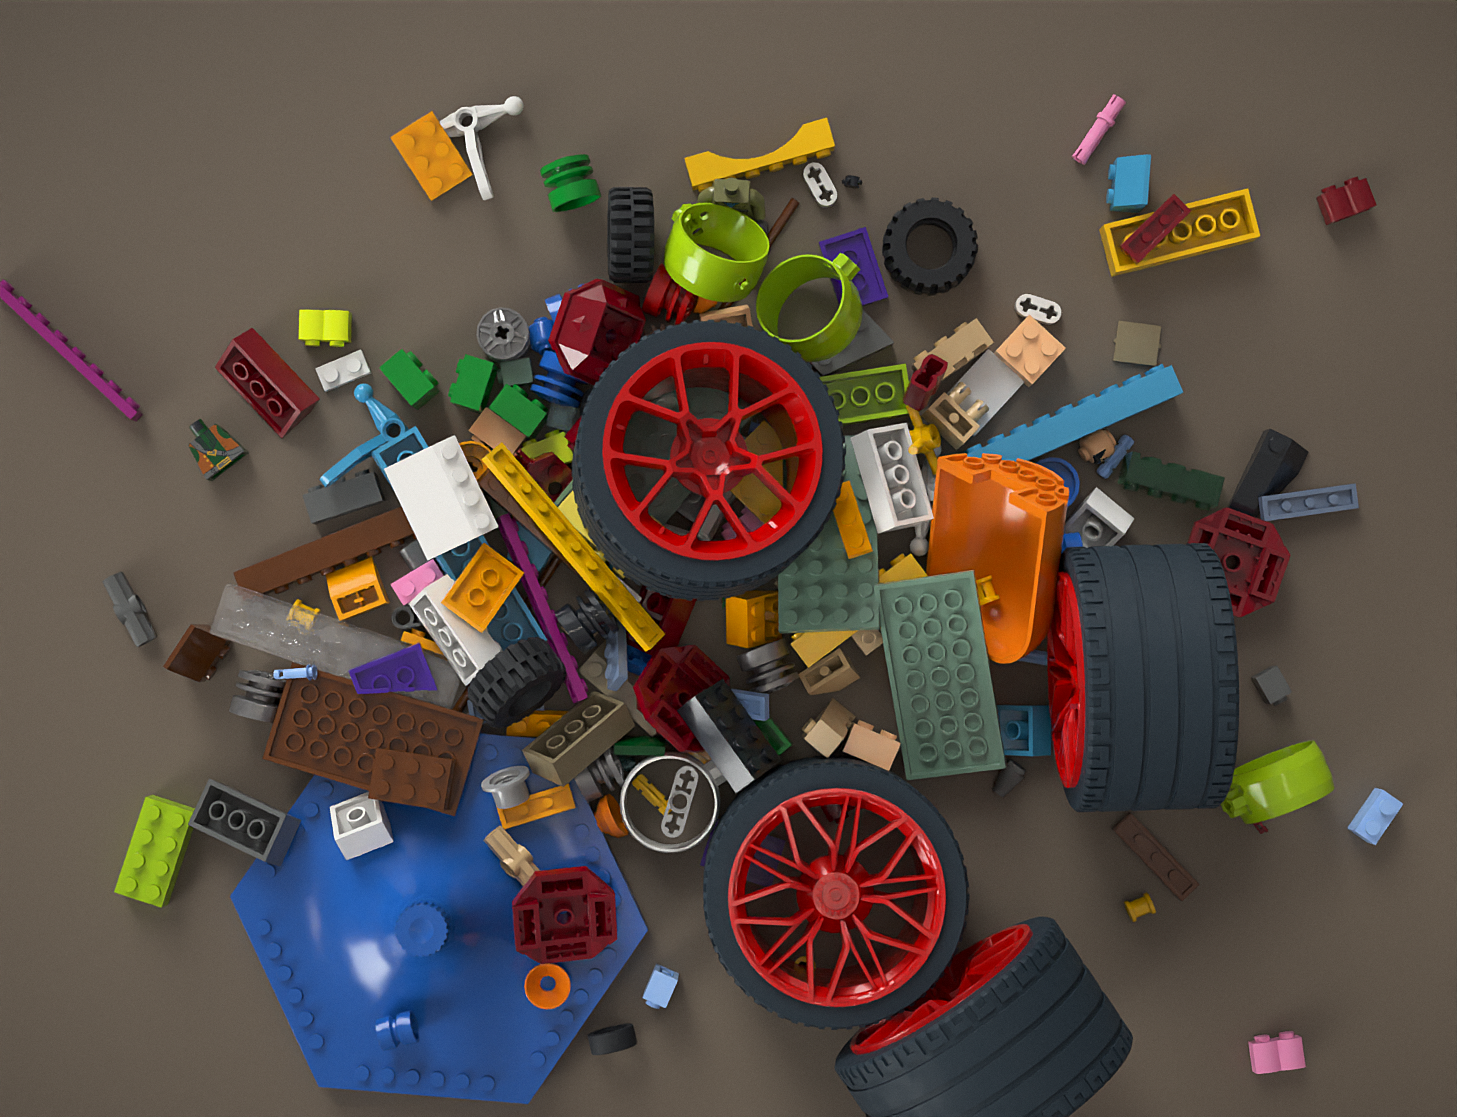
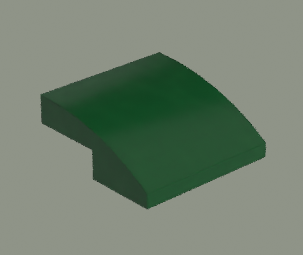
(640, 745)

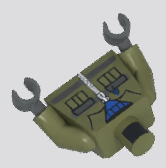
(736, 195)

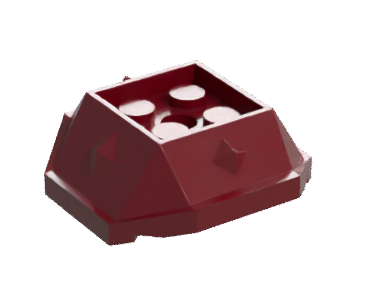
(595, 328)
(1258, 556)
(670, 682)
(568, 936)

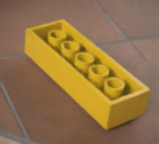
(1209, 227)
(815, 645)

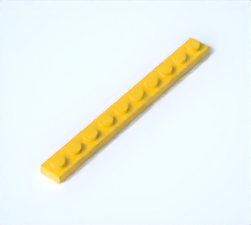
(573, 546)

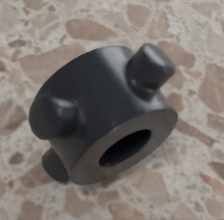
(852, 181)

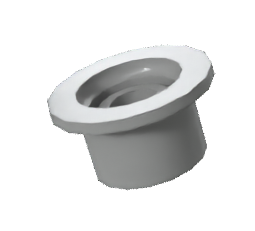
(508, 786)

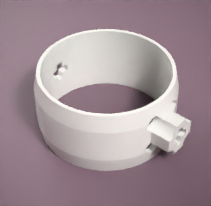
(714, 777)

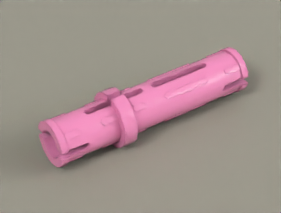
(1104, 121)

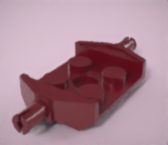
(545, 470)

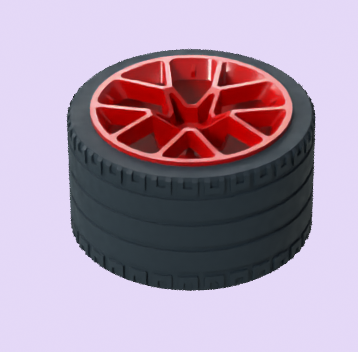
(708, 458)
(999, 1036)

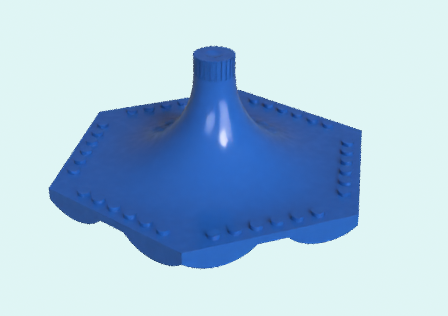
(427, 934)

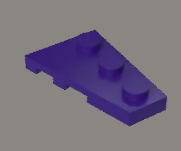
(398, 671)

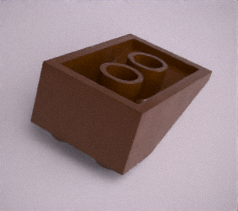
(198, 653)

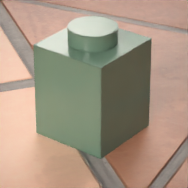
(516, 372)

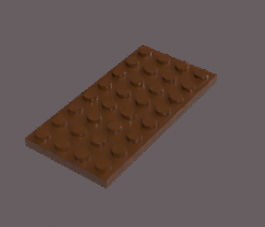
(336, 732)

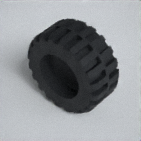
(940, 215)
(630, 234)
(516, 682)

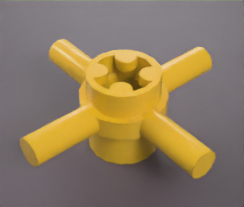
(924, 439)

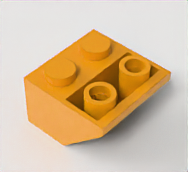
(356, 589)
(752, 618)

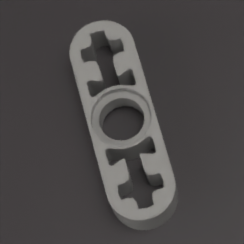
(668, 817)

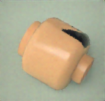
(1097, 446)

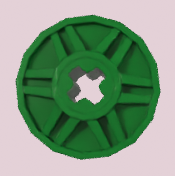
(572, 188)

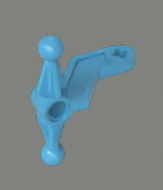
(383, 419)

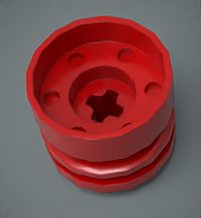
(668, 295)

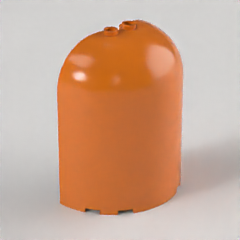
(1007, 525)

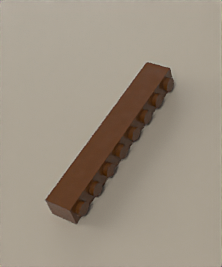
(497, 492)
(327, 553)

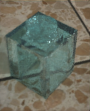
(561, 417)

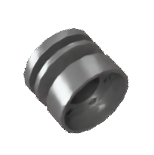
(517, 339)
(768, 667)
(259, 696)
(598, 772)

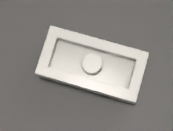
(343, 370)

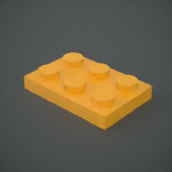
(431, 155)
(482, 587)

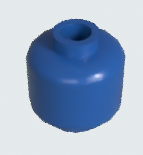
(540, 334)

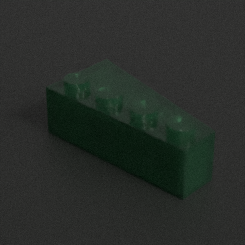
(1170, 480)

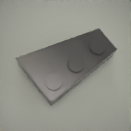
(868, 341)

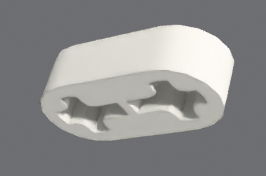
(815, 188)
(1039, 303)

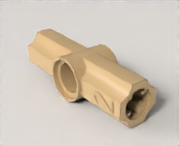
(514, 857)

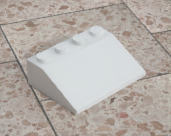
(441, 497)

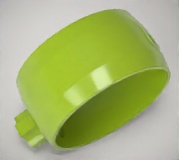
(705, 272)
(794, 273)
(1278, 783)

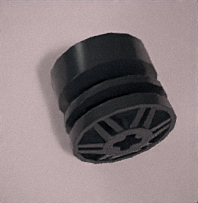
(586, 621)

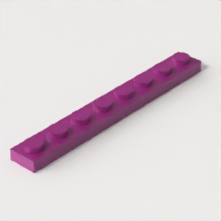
(72, 355)
(538, 598)

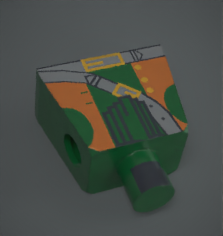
(214, 449)

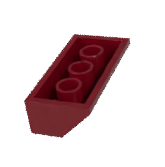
(266, 382)
(668, 614)

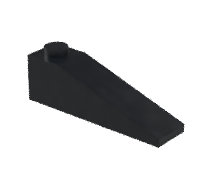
(1268, 472)

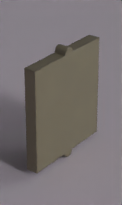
(1137, 343)

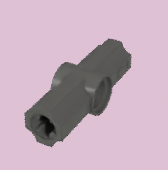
(129, 609)

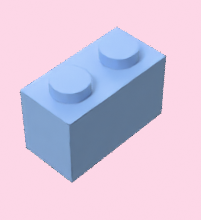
(1375, 816)
(660, 986)

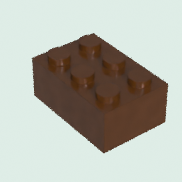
(411, 779)

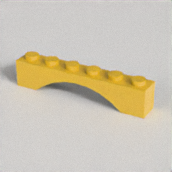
(810, 141)

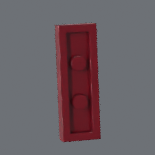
(1155, 229)

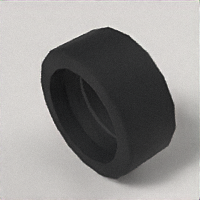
(612, 1039)

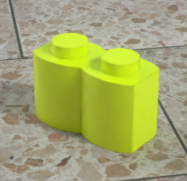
(325, 326)

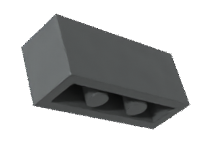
(343, 497)

